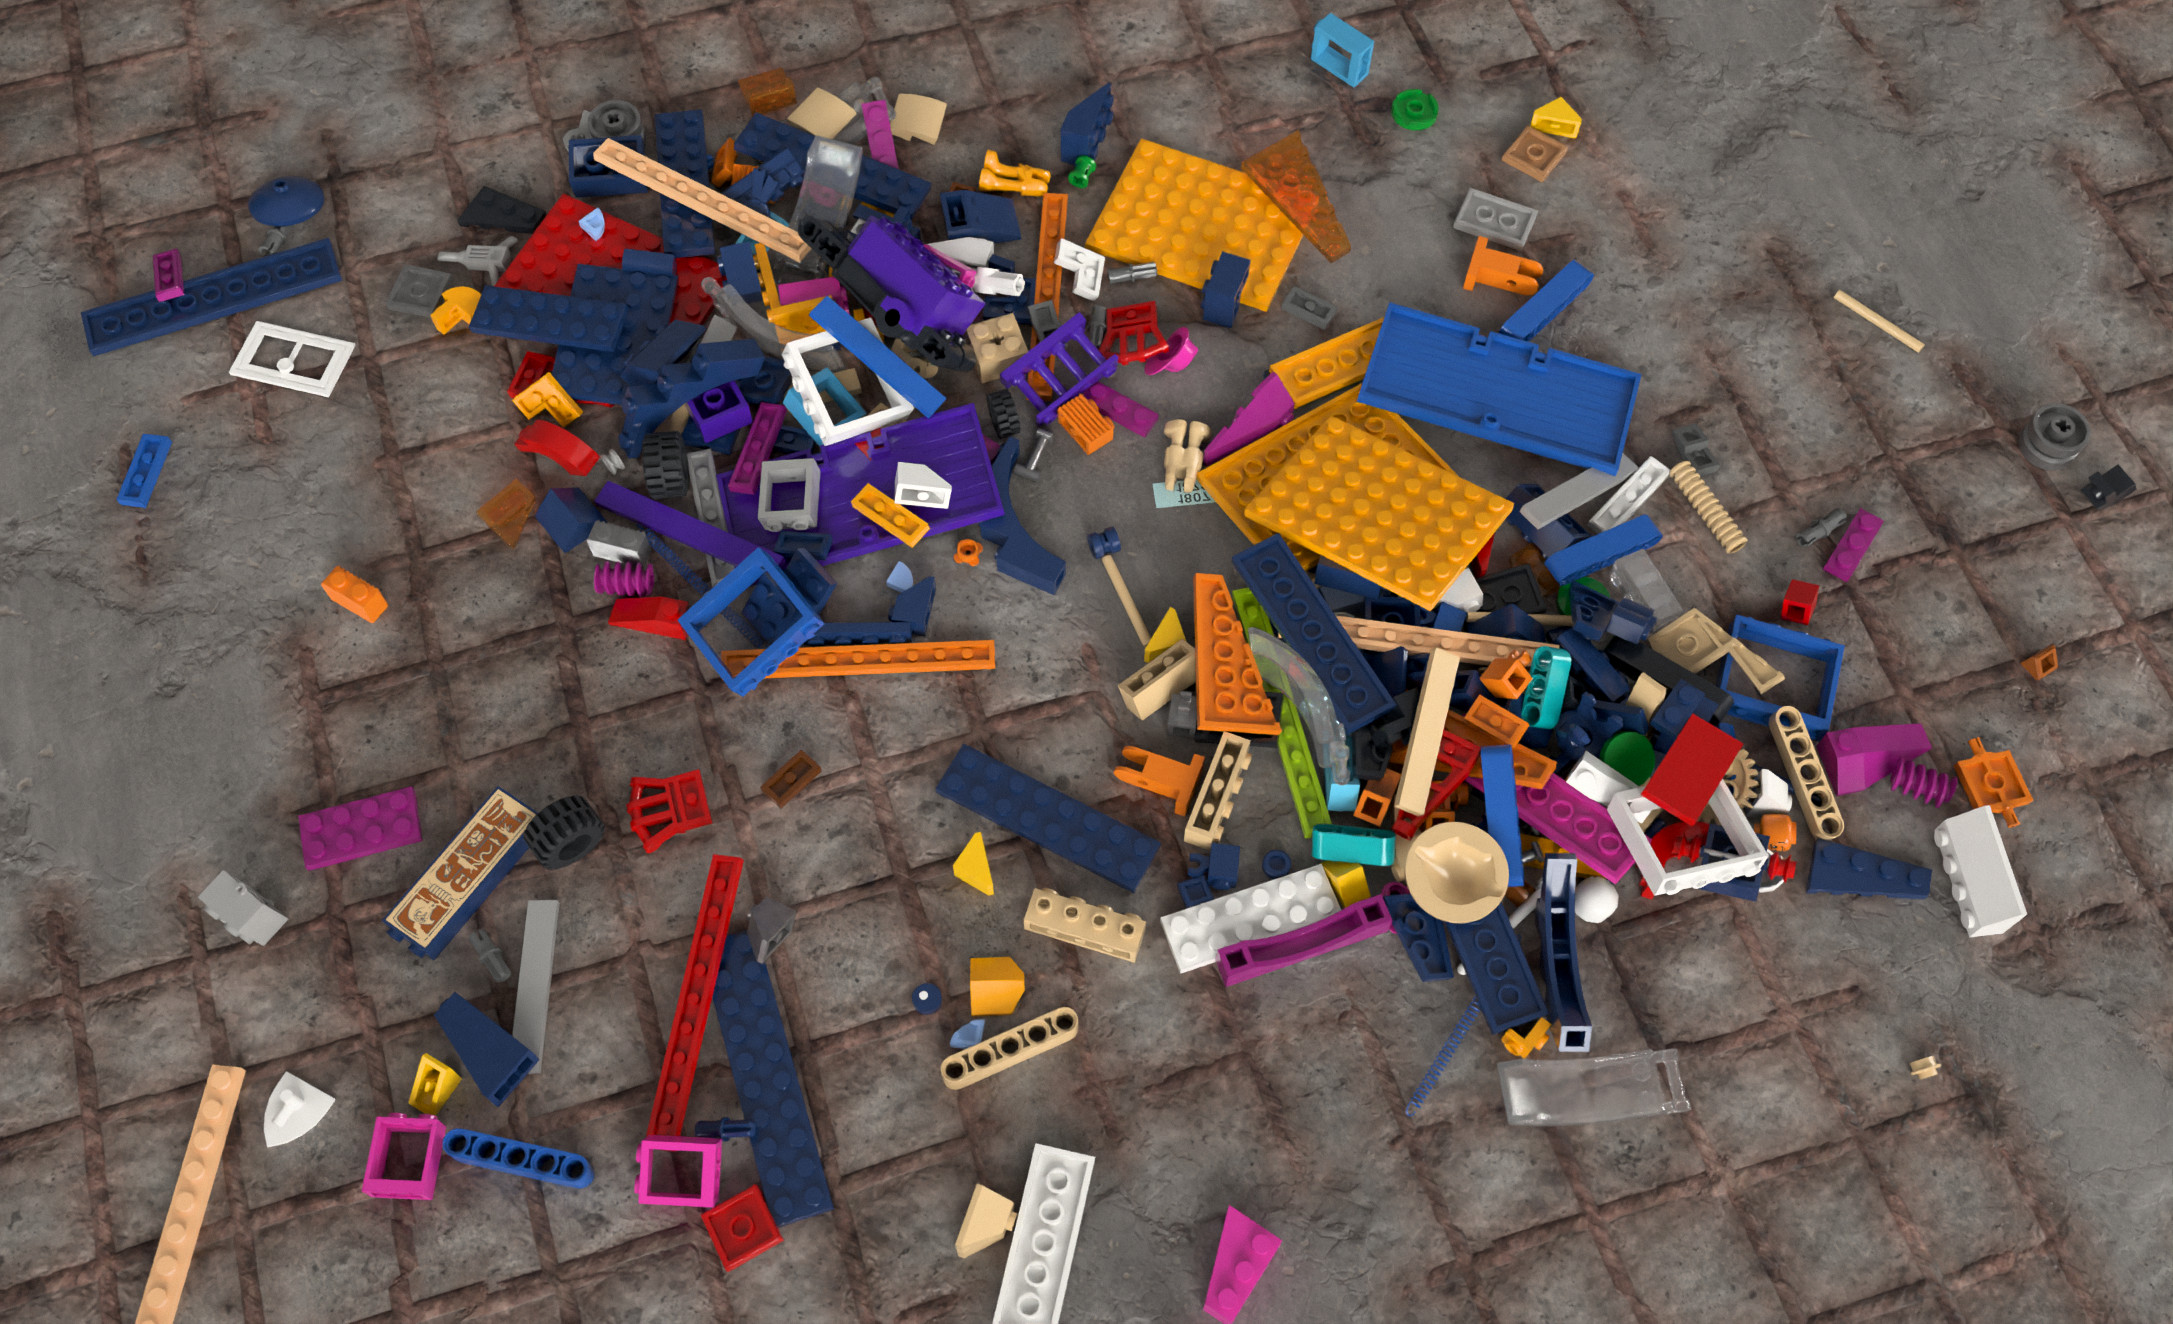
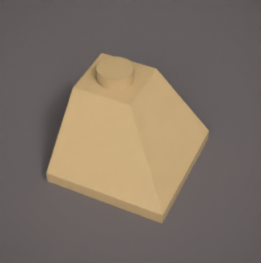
(985, 1221)

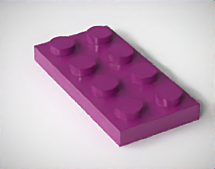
(360, 828)

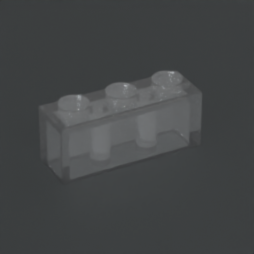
(1643, 584)

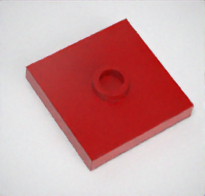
(742, 1227)

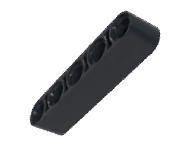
(1636, 659)

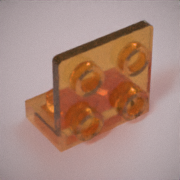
(768, 91)

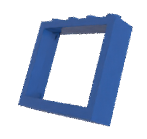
(728, 590)
(1795, 642)

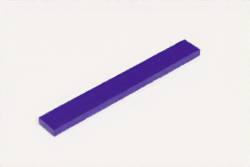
(678, 525)

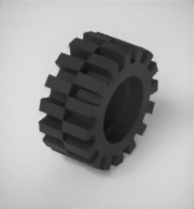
(1003, 413)

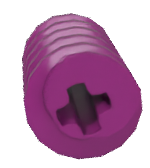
(623, 580)
(1922, 782)

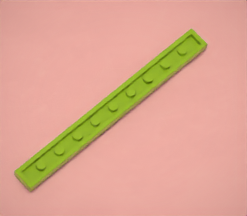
(1292, 741)

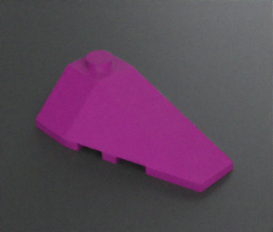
(1267, 412)
(1864, 755)

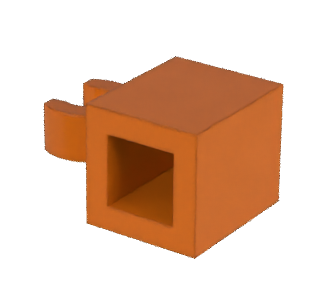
(1508, 676)

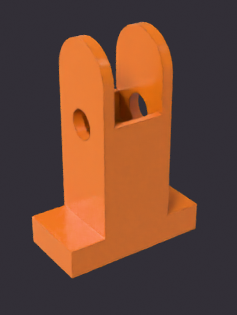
(1501, 270)
(1163, 775)

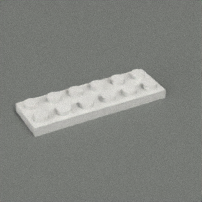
(1249, 915)
(1044, 1237)

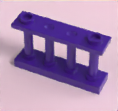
(1054, 345)

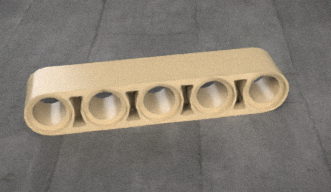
(1808, 759)
(999, 1059)

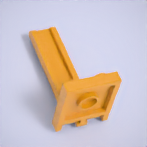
(791, 316)

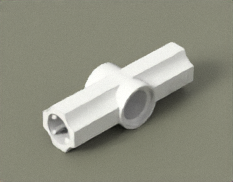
(992, 282)

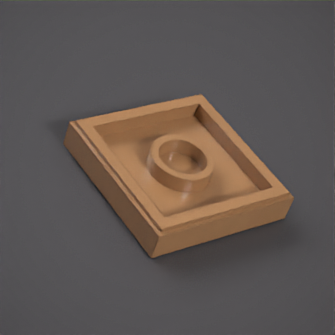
(1534, 153)

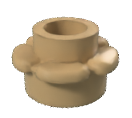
(1925, 1067)

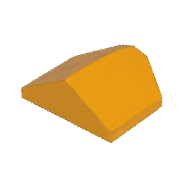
(995, 986)

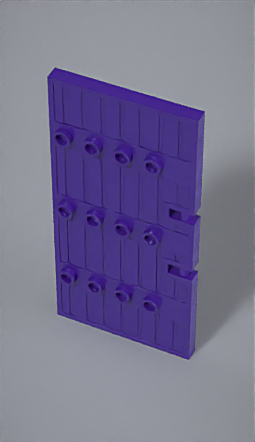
(945, 443)

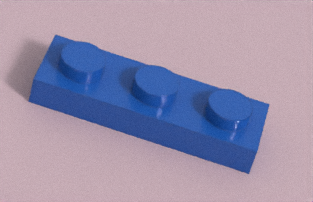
(144, 470)

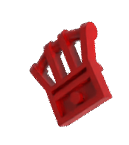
(1132, 321)
(686, 802)

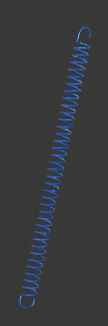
(700, 583)
(1455, 1046)

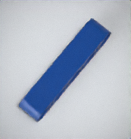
(1548, 302)
(1602, 549)
(1503, 807)
(506, 1151)

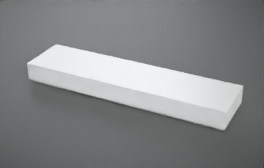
(1630, 496)

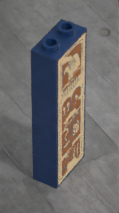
(461, 876)

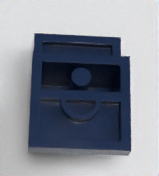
(770, 607)

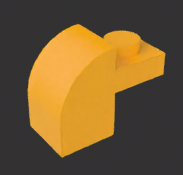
(458, 305)

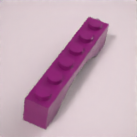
(1264, 955)

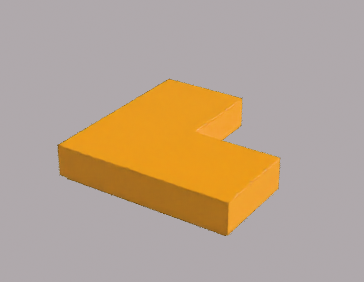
(550, 395)

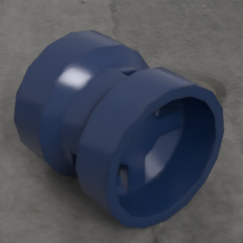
(1104, 542)

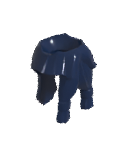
(1572, 737)

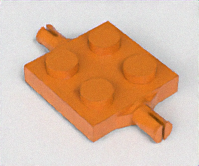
(1993, 781)

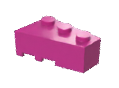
(1239, 1264)

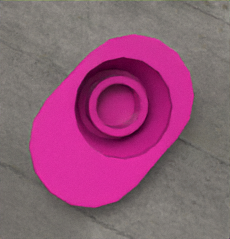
(1179, 356)

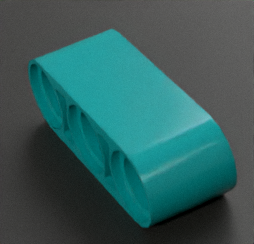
(1547, 688)
(1353, 844)

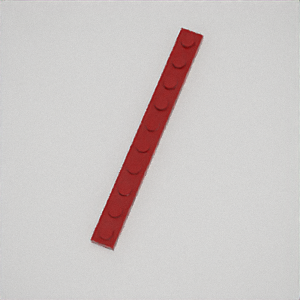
(695, 997)

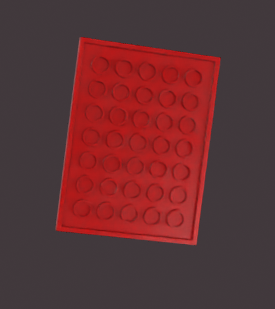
(560, 244)

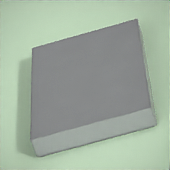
(1495, 219)

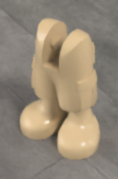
(1183, 462)

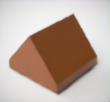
(2041, 662)
(1519, 894)

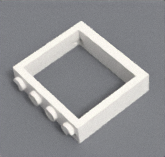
(813, 403)
(1731, 817)

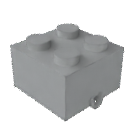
(242, 909)

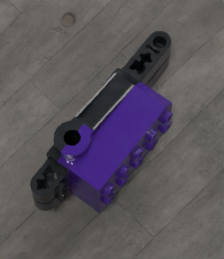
(900, 286)

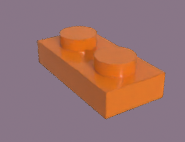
(724, 163)
(1496, 721)

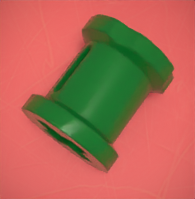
(1082, 171)

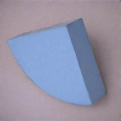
(593, 224)
(900, 578)
(968, 1035)

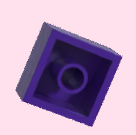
(719, 411)

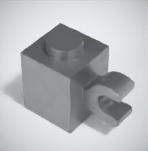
(1182, 715)

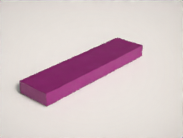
(757, 448)

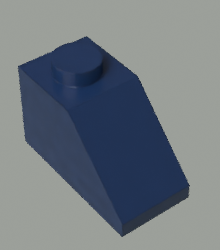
(915, 606)

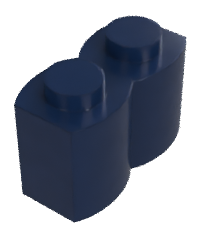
(1632, 621)

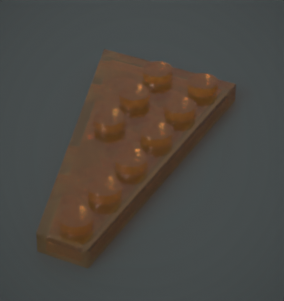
(1297, 190)

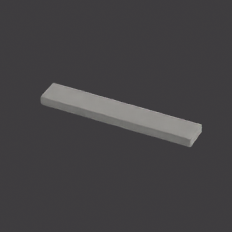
(1574, 493)
(708, 504)
(536, 976)

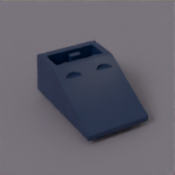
(1086, 126)
(979, 216)

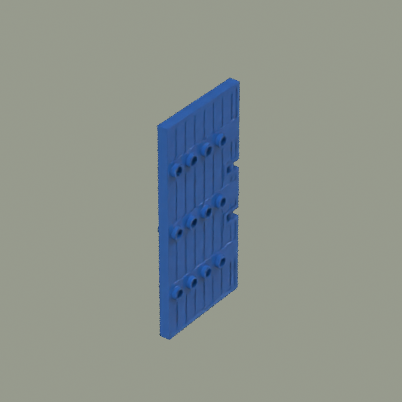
(1501, 389)

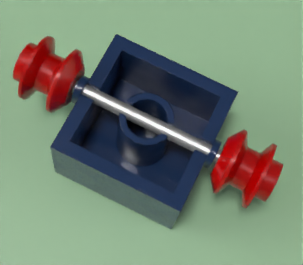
(1720, 848)

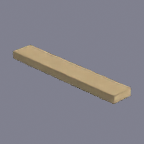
(1427, 732)

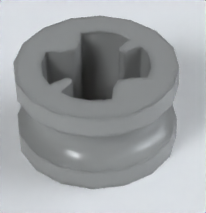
(612, 461)

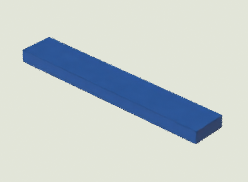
(877, 356)

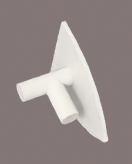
(293, 1110)

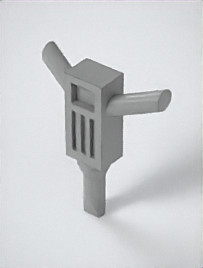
(483, 258)

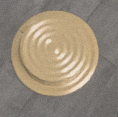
(1456, 872)

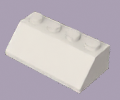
(1980, 872)

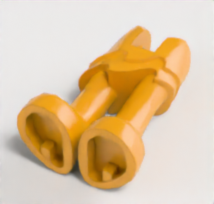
(1029, 181)

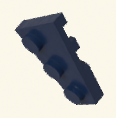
(1590, 611)
(1421, 937)

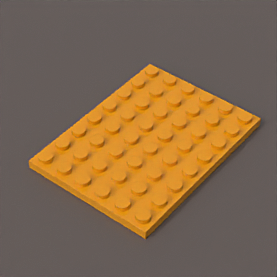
(1188, 212)
(1246, 472)
(1380, 511)

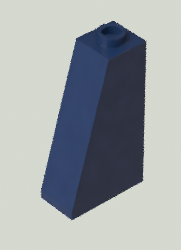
(487, 1050)

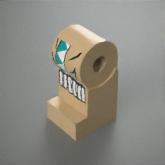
(915, 360)

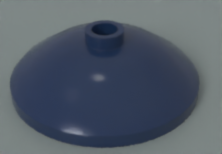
(286, 201)

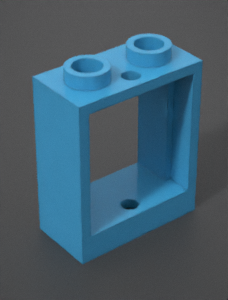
(1348, 38)
(823, 381)

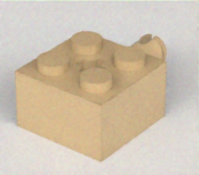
(996, 345)

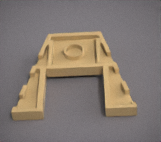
(1698, 641)

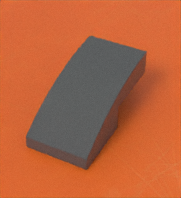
(1044, 319)
(1693, 448)

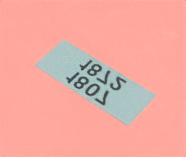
(1168, 498)

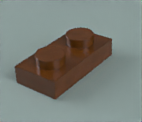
(791, 779)

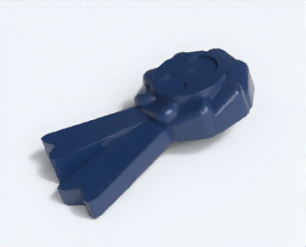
(761, 192)

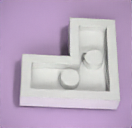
(1085, 264)

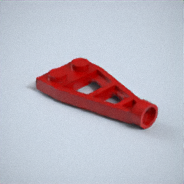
(532, 369)
(1462, 758)

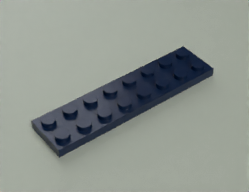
(683, 149)
(876, 184)
(1313, 631)
(1048, 818)

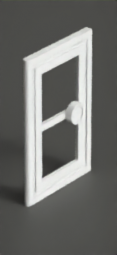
(285, 365)

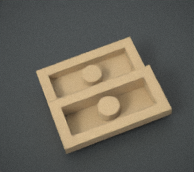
(821, 114)
(917, 117)

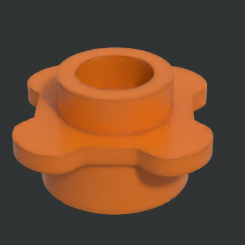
(968, 546)
(1460, 795)

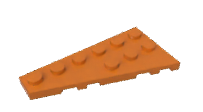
(1226, 673)
(1529, 766)

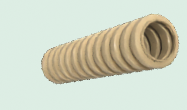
(1708, 507)

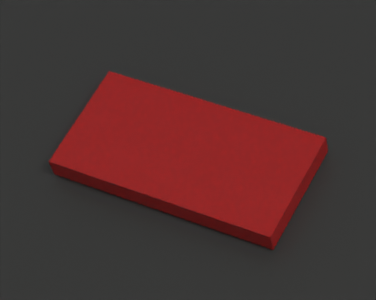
(1692, 769)

